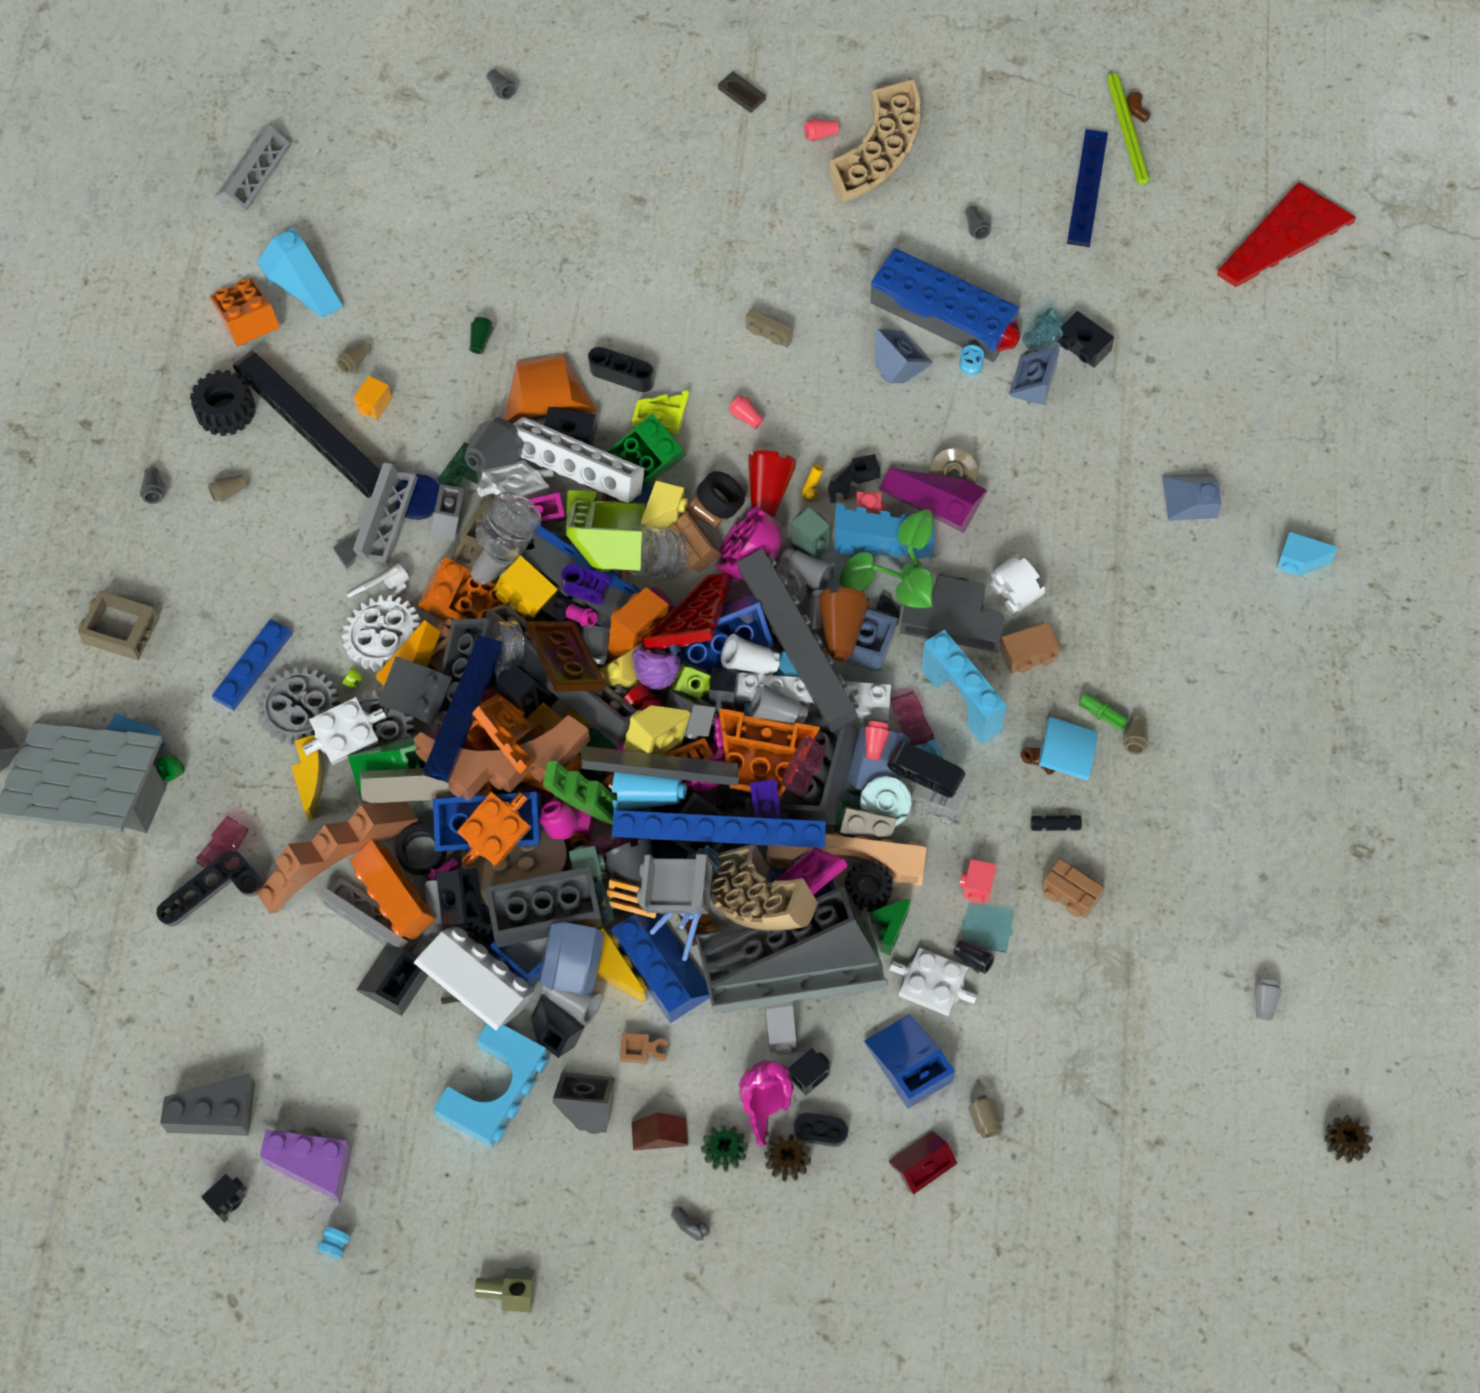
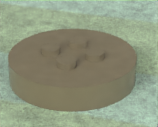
(521, 864)

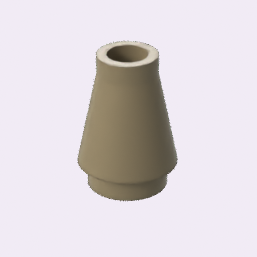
(352, 357)
(226, 487)
(1136, 737)

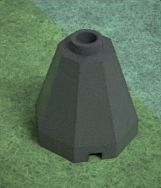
(494, 445)

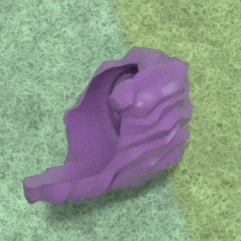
(655, 668)

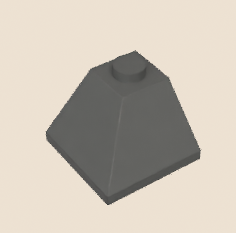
(585, 1100)

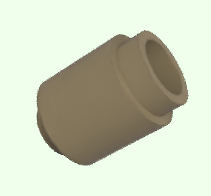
(985, 1116)

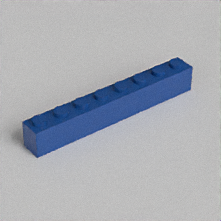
(719, 828)

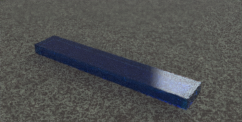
(1087, 188)
(464, 702)

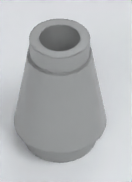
(1267, 998)

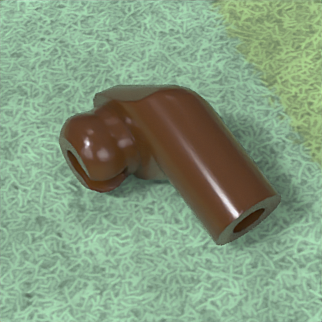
(1135, 106)
(1031, 756)

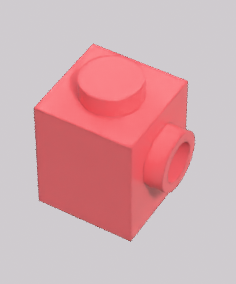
(871, 502)
(978, 881)

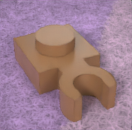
(637, 1048)

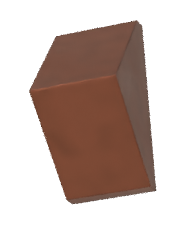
(659, 1132)

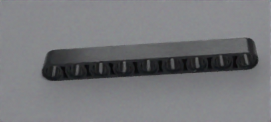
(308, 422)

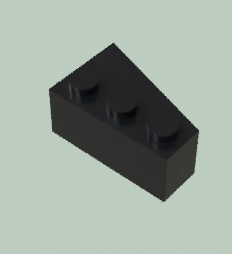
(523, 690)

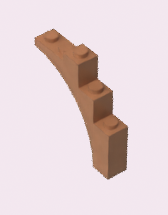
(478, 767)
(334, 842)

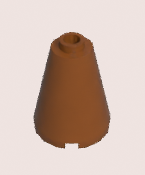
(842, 620)

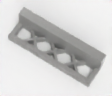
(245, 165)
(376, 514)
(359, 919)

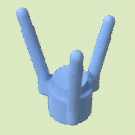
(686, 917)

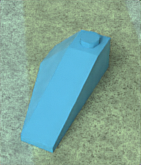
(297, 272)

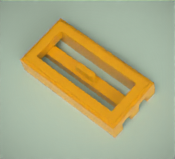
(622, 905)

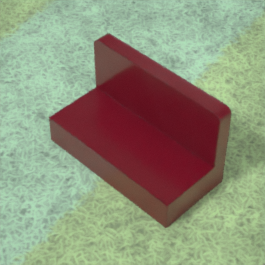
(923, 1161)

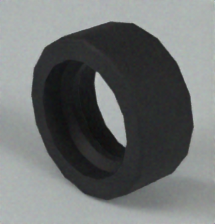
(713, 502)
(407, 835)

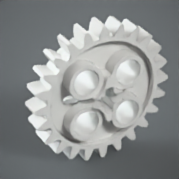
(381, 632)

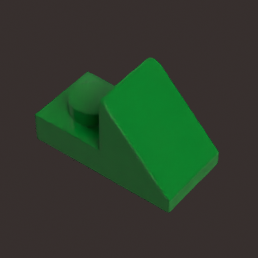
(892, 919)

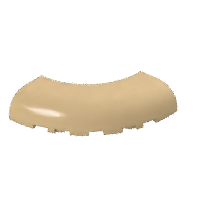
(884, 147)
(748, 899)

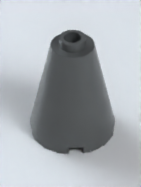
(625, 862)

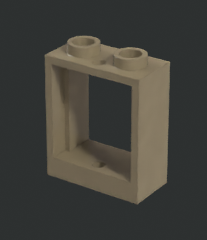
(139, 635)

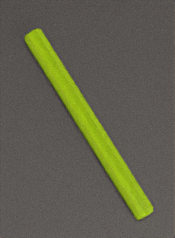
(1128, 129)

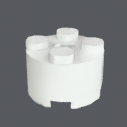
(1016, 583)

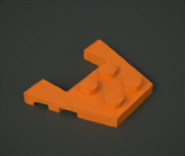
(507, 727)

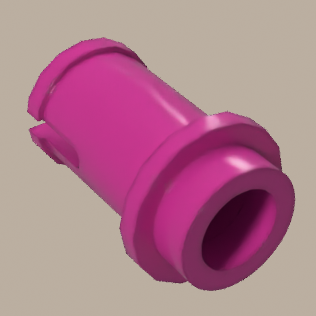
(581, 615)
(444, 868)

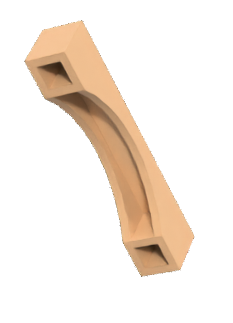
(902, 860)

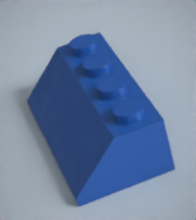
(738, 618)
(454, 812)
(658, 960)

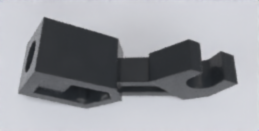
(842, 482)

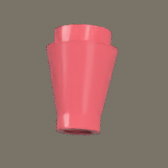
(818, 129)
(745, 411)
(876, 738)

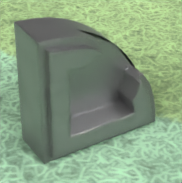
(345, 551)

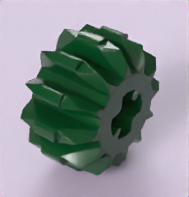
(730, 1138)

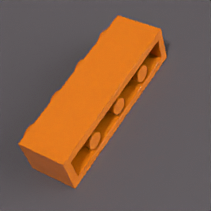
(392, 890)

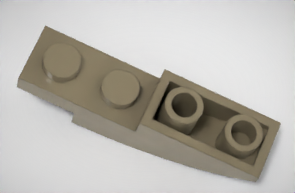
(469, 547)

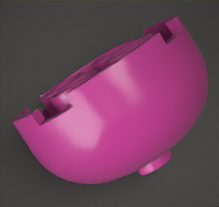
(755, 532)

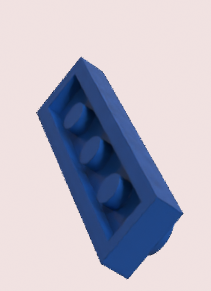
(252, 665)

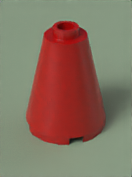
(769, 479)

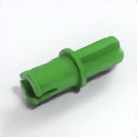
(1103, 711)

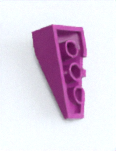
(948, 498)

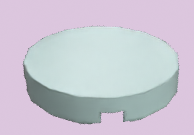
(887, 797)

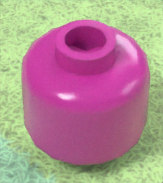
(558, 820)

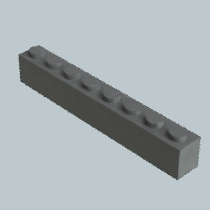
(797, 640)
(601, 709)

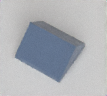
(1035, 375)

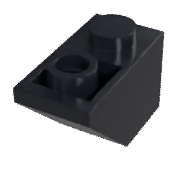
(555, 1028)

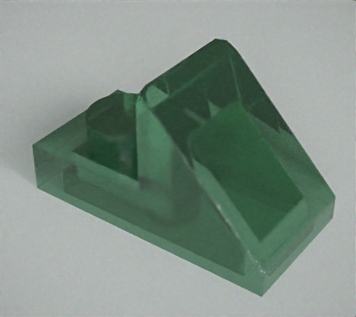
(457, 469)

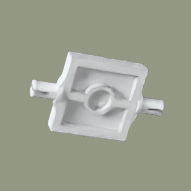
(516, 478)
(343, 731)
(933, 981)

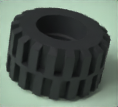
(220, 387)

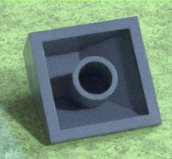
(898, 356)
(1192, 496)

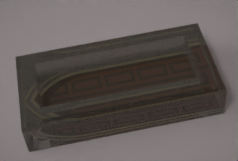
(741, 92)

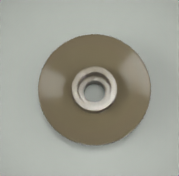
(955, 459)

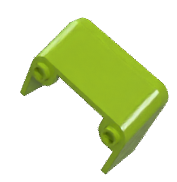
(605, 535)

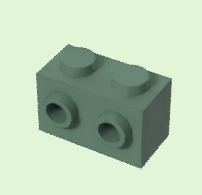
(810, 533)
(586, 856)

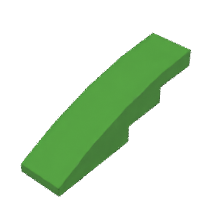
(580, 793)

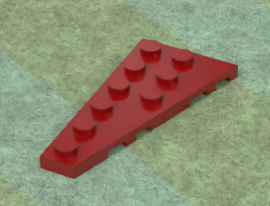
(1288, 229)
(694, 617)

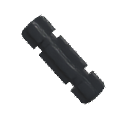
(1056, 823)

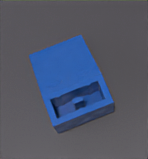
(910, 1060)

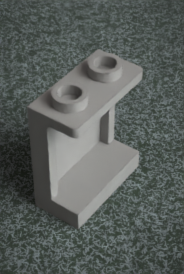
(676, 885)

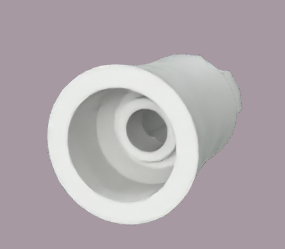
(748, 656)

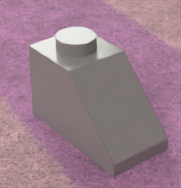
(447, 512)
(780, 1028)

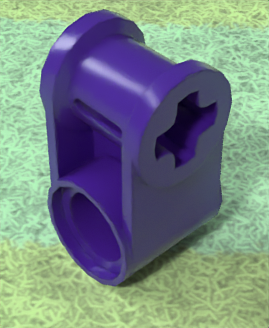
(589, 585)

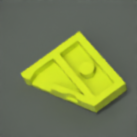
(666, 409)

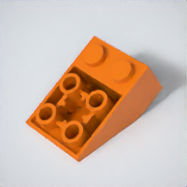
(245, 311)
(455, 594)
(635, 622)

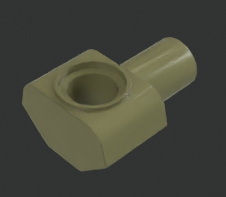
(502, 1289)

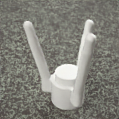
(392, 578)

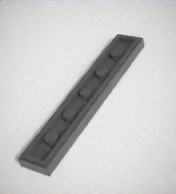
(659, 765)

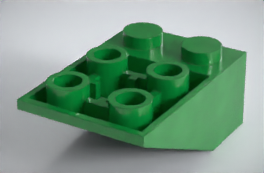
(650, 448)
(386, 757)

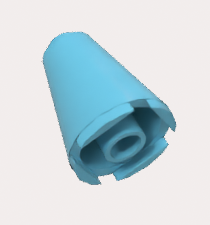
(645, 792)

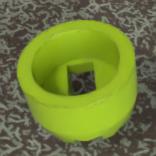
(350, 678)

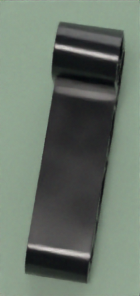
(205, 892)

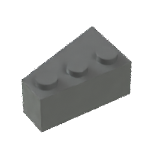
(211, 1109)

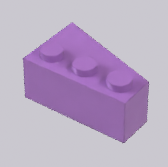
(309, 1159)

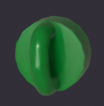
(169, 767)

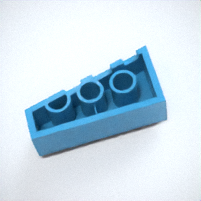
(872, 534)

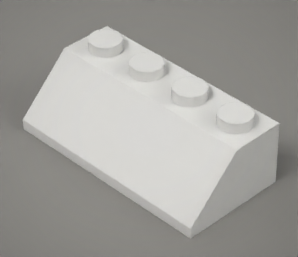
(475, 977)

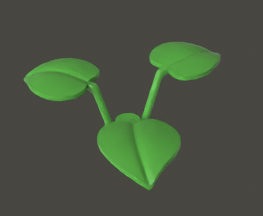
(917, 582)

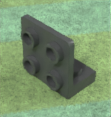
(414, 690)

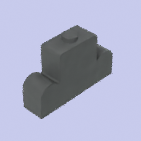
(957, 610)

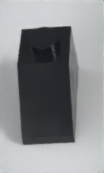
(723, 690)

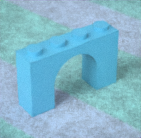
(946, 661)
(488, 1119)

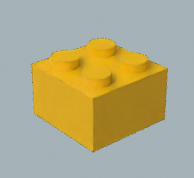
(524, 589)

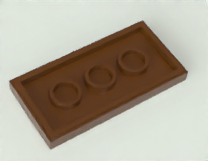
(565, 656)

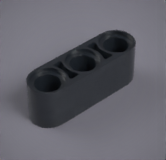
(613, 361)
(926, 769)

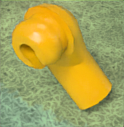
(809, 489)

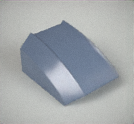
(873, 640)
(864, 769)
(571, 958)

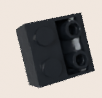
(393, 979)

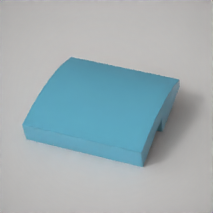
(1068, 748)

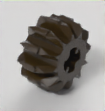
(1358, 1142)
(787, 1167)

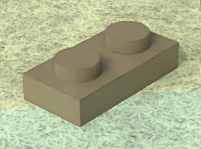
(769, 328)
(867, 823)

